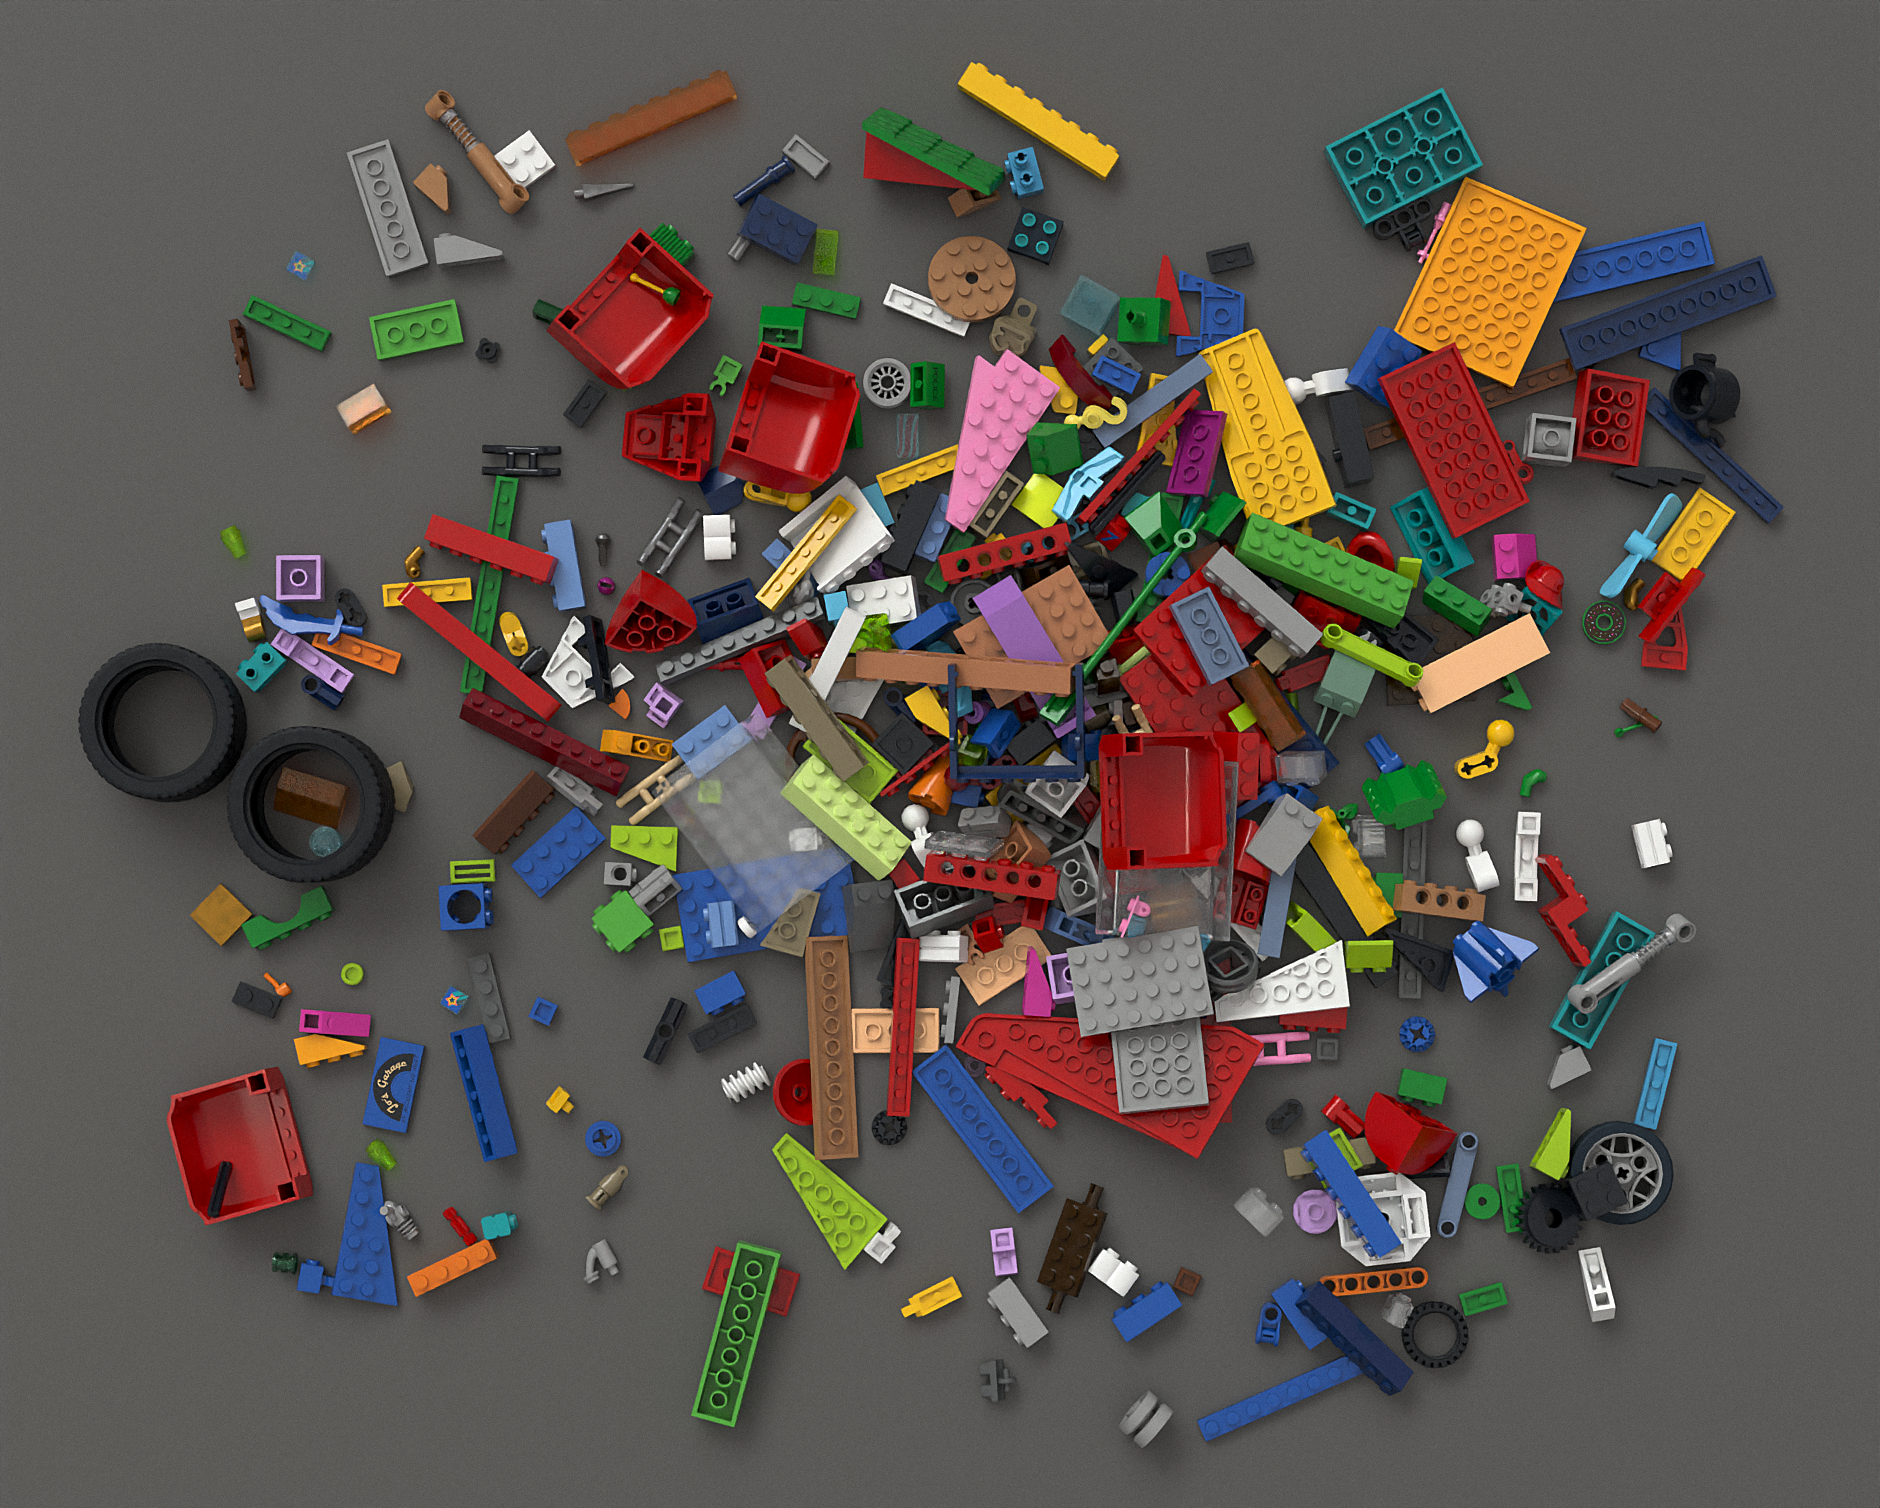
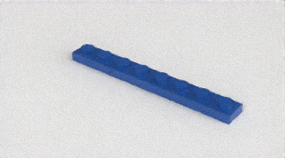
(1278, 1397)

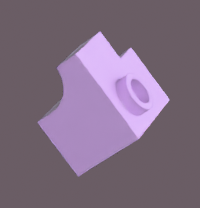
(662, 704)

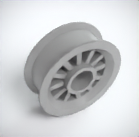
(880, 365)

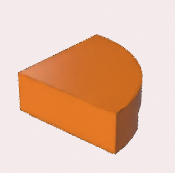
(622, 704)

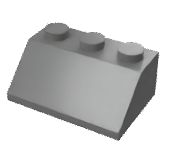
(1078, 877)

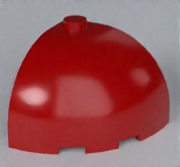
(650, 617)
(1403, 1136)

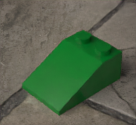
(1221, 514)

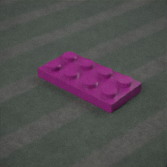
(1196, 453)

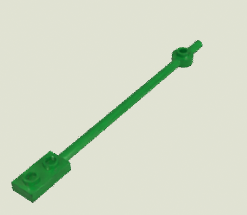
(1059, 707)

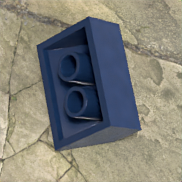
(725, 610)

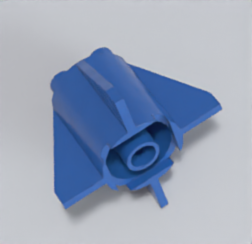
(1488, 959)

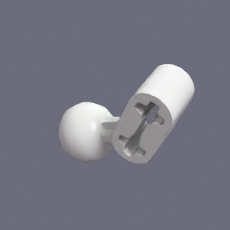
(1322, 383)
(916, 819)
(1479, 864)

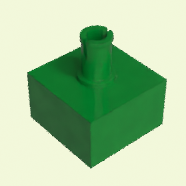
(1144, 321)

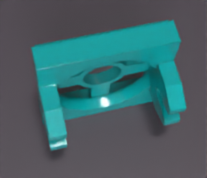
(1553, 611)

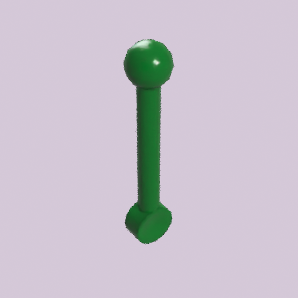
(1619, 731)

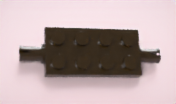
(1072, 1247)

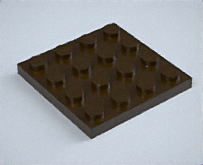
(1450, 638)

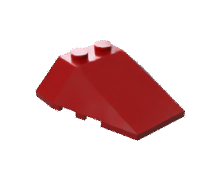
(673, 436)

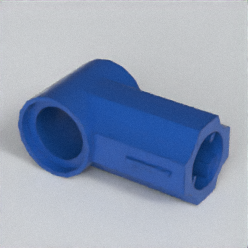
(1386, 759)

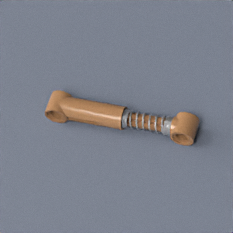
(511, 195)

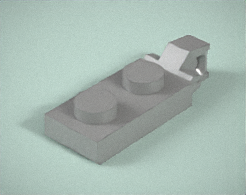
(574, 789)

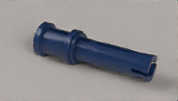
(775, 177)

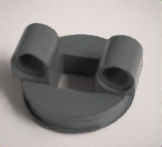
(1243, 961)

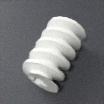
(745, 1082)

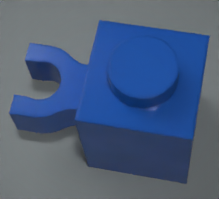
(312, 1277)

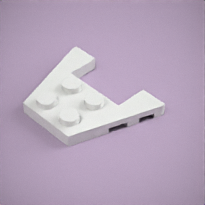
(569, 670)

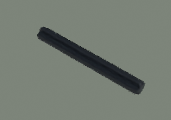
(1126, 492)

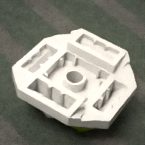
(1405, 1213)

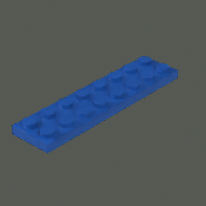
(1636, 261)
(982, 1128)

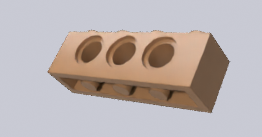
(1471, 909)

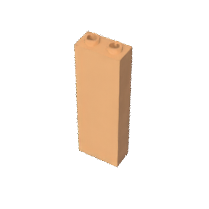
(1480, 663)

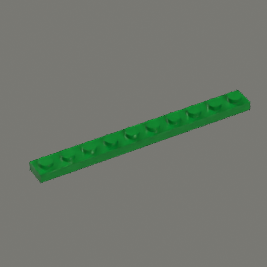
(490, 580)

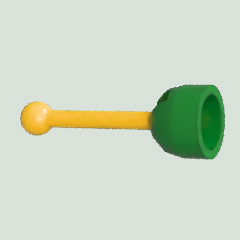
(670, 295)

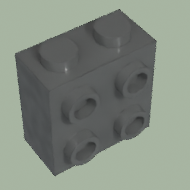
(1117, 353)

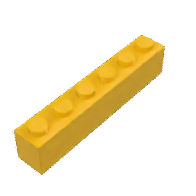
(1350, 874)

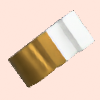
(251, 619)

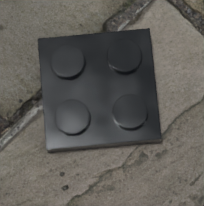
(903, 743)

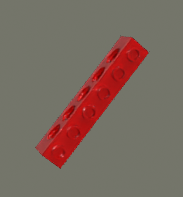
(948, 562)
(1050, 878)

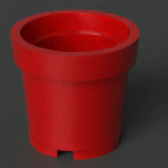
(1246, 866)

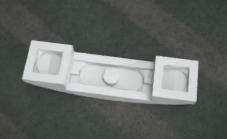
(1524, 857)

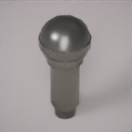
(602, 541)

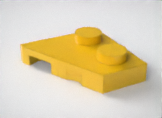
(1065, 399)

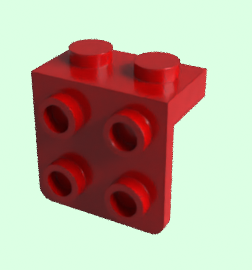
(1320, 615)

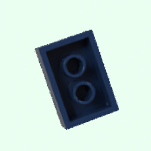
(776, 229)

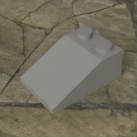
(1283, 834)

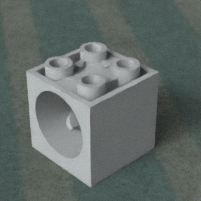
(1548, 440)

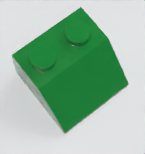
(1054, 448)

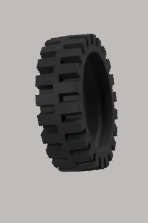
(1461, 1340)

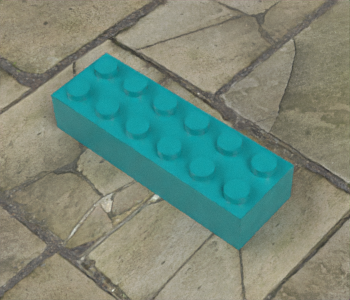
(1617, 938)

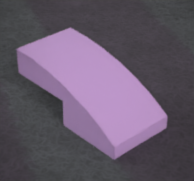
(1004, 1252)

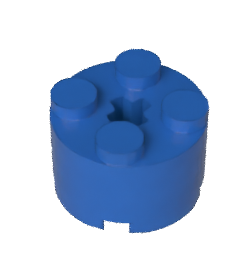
(1179, 570)

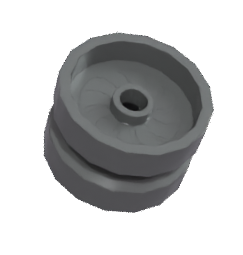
(964, 595)

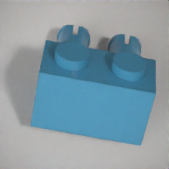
(1025, 173)

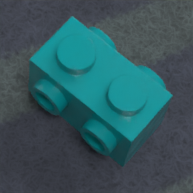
(264, 669)

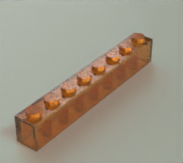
(651, 117)

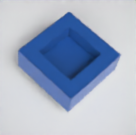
(543, 1011)

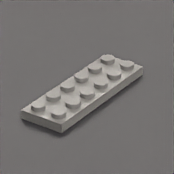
(387, 208)

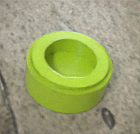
(352, 974)

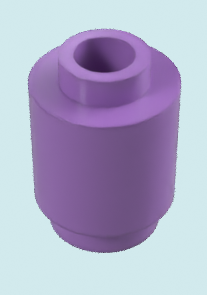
(979, 712)

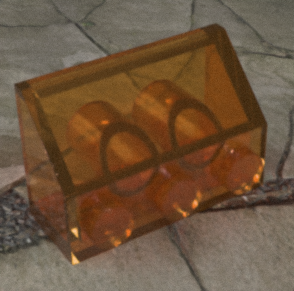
(310, 797)

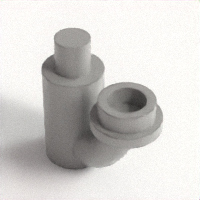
(605, 1257)

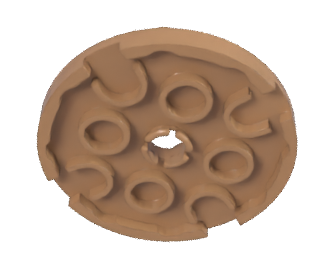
(966, 300)

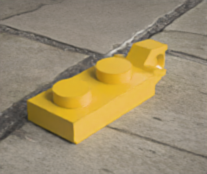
(932, 1298)

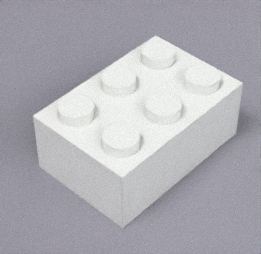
(891, 596)

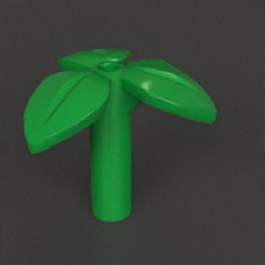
(1347, 812)

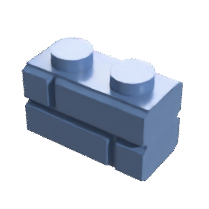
(722, 924)

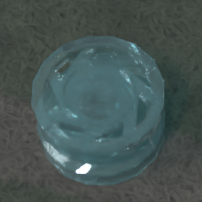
(325, 841)

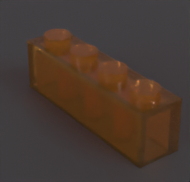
(1268, 706)

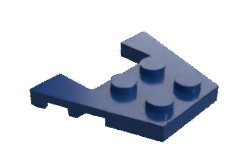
(1219, 315)

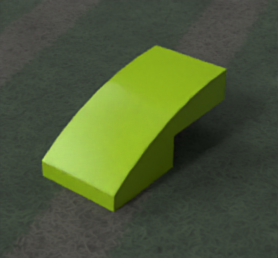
(1242, 717)

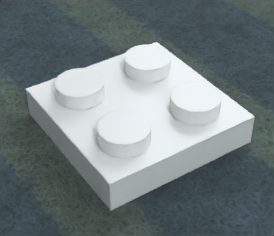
(525, 160)

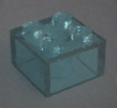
(1090, 305)

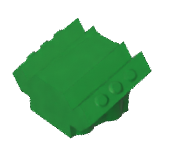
(1405, 795)

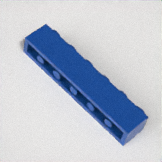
(483, 1093)

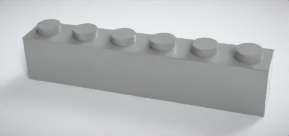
(1261, 603)

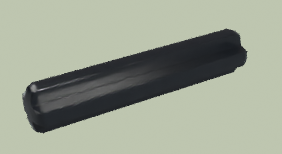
(219, 1189)

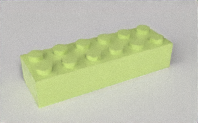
(846, 817)

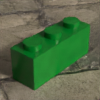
(1456, 605)

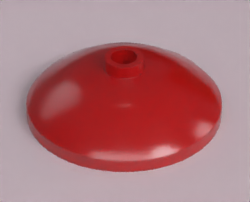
(791, 1107)

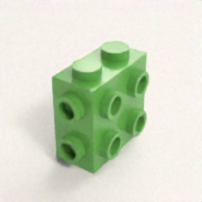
(622, 922)

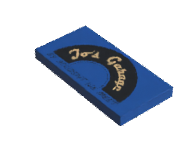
(393, 1084)

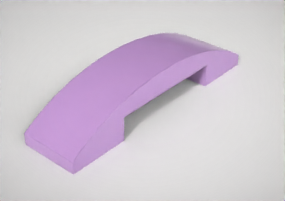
(313, 660)

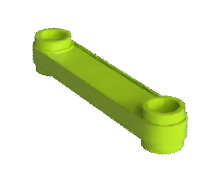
(1372, 655)

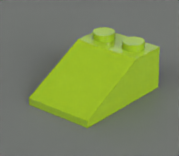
(1555, 1148)

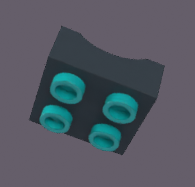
(1035, 235)

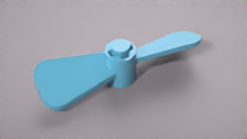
(1642, 545)

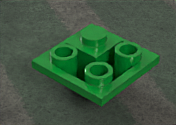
(1154, 524)

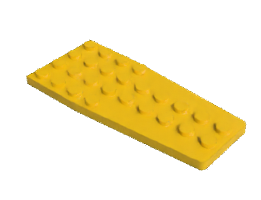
(1264, 434)

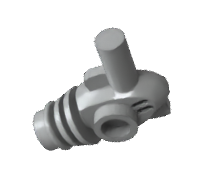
(802, 591)
(398, 1216)

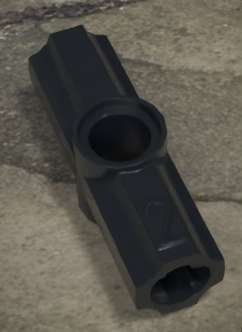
(659, 1045)

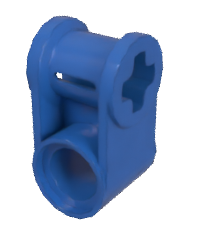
(1268, 1326)

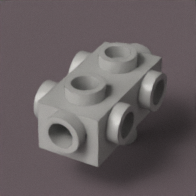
(1504, 600)

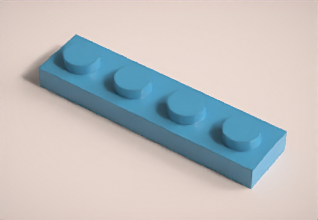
(1655, 1083)

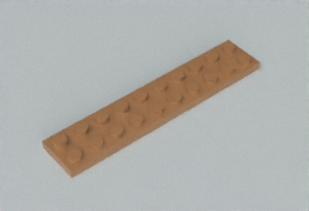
(831, 1047)

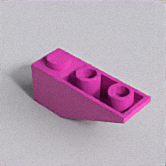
(335, 1023)

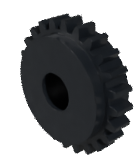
(1533, 1222)

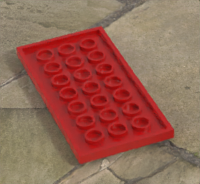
(1453, 440)
(1172, 709)

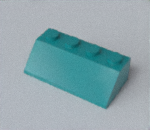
(1430, 537)

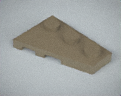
(793, 927)

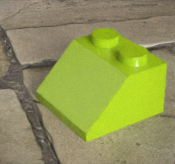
(1368, 955)

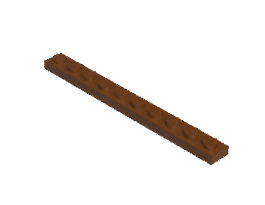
(1491, 395)

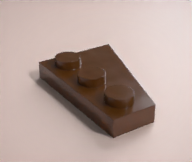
(242, 354)

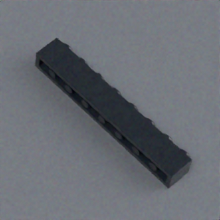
(1334, 907)

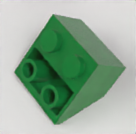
(782, 327)

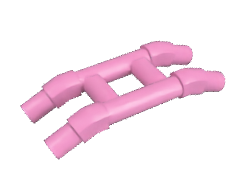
(1281, 1039)

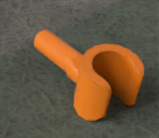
(282, 989)

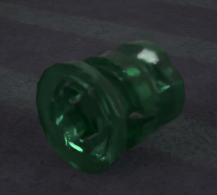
(285, 1262)

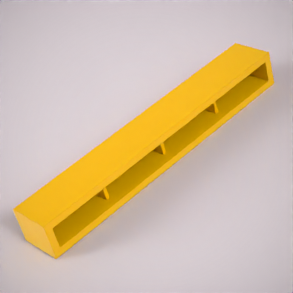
(1038, 121)

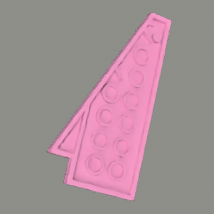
(998, 414)

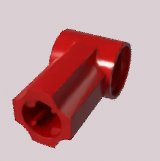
(1341, 1114)

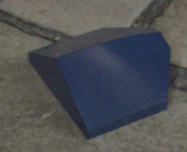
(721, 490)

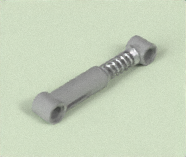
(1586, 996)

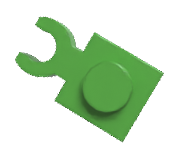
(727, 372)

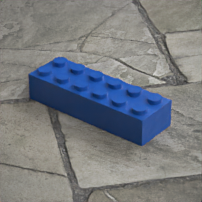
(1350, 1194)

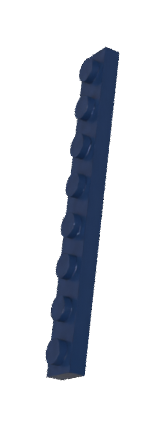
(1713, 458)

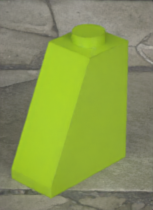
(1307, 928)

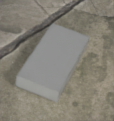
(805, 156)

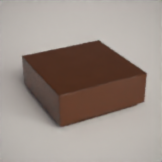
(1187, 1281)

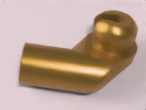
(411, 562)

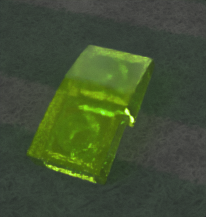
(825, 251)

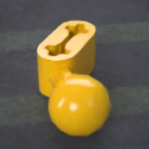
(1500, 734)

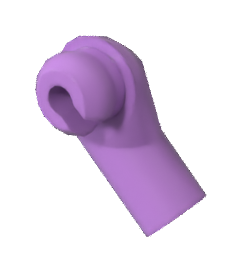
(876, 570)

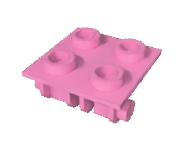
(1137, 907)

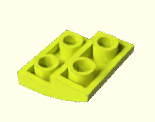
(1038, 500)

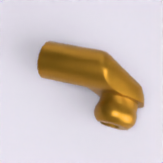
(1631, 594)

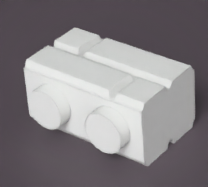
(1651, 843)
(943, 948)

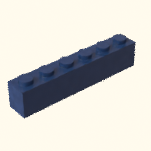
(1354, 1338)

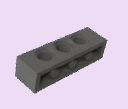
(1015, 800)

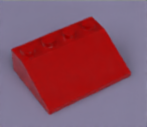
(1609, 417)

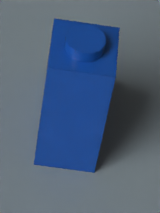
(927, 627)

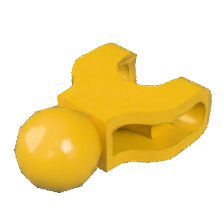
(794, 502)

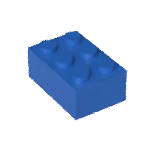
(1382, 355)

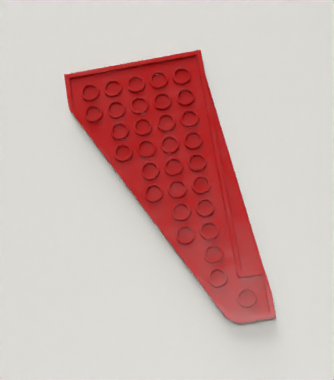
(1082, 1070)

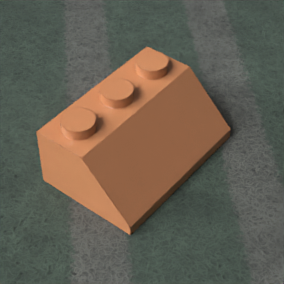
(1020, 846)

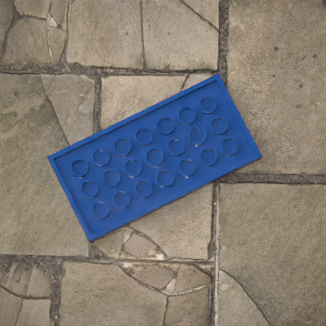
(703, 888)

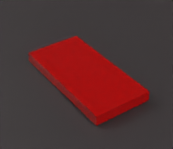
(719, 1271)

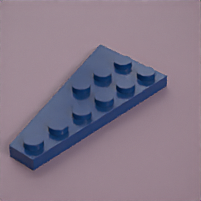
(364, 1254)

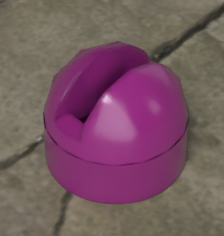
(603, 590)

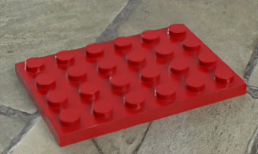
(1167, 644)

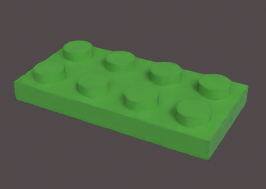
(416, 330)

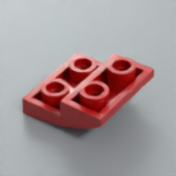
(1247, 902)

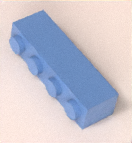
(567, 574)

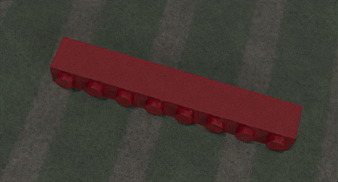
(544, 742)

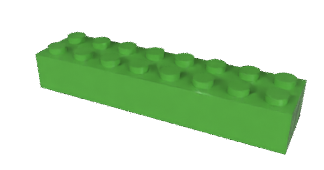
(1323, 570)
(737, 1333)

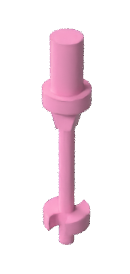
(1439, 221)

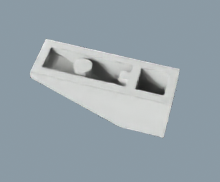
(1596, 1285)

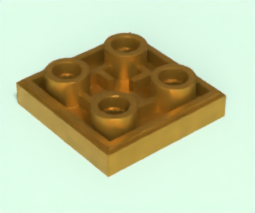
(221, 914)

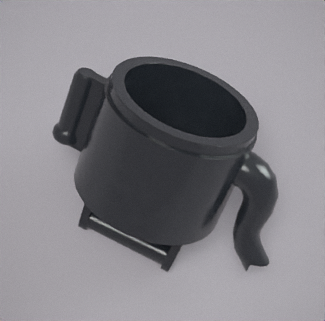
(1705, 395)

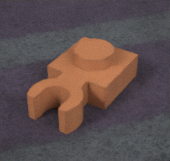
(972, 950)

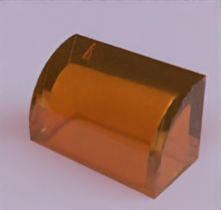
(363, 409)

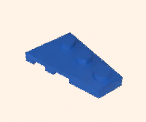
(1664, 352)

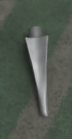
(592, 191)

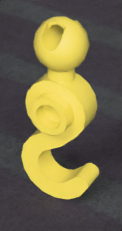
(1094, 415)

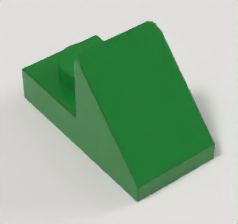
(1517, 698)

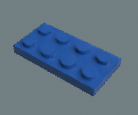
(558, 852)

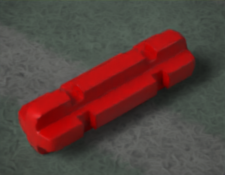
(459, 1226)

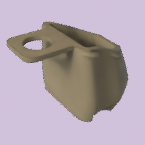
(1013, 331)

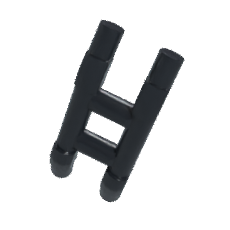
(511, 451)

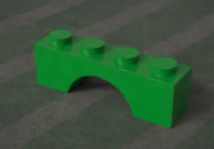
(314, 905)

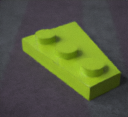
(647, 843)

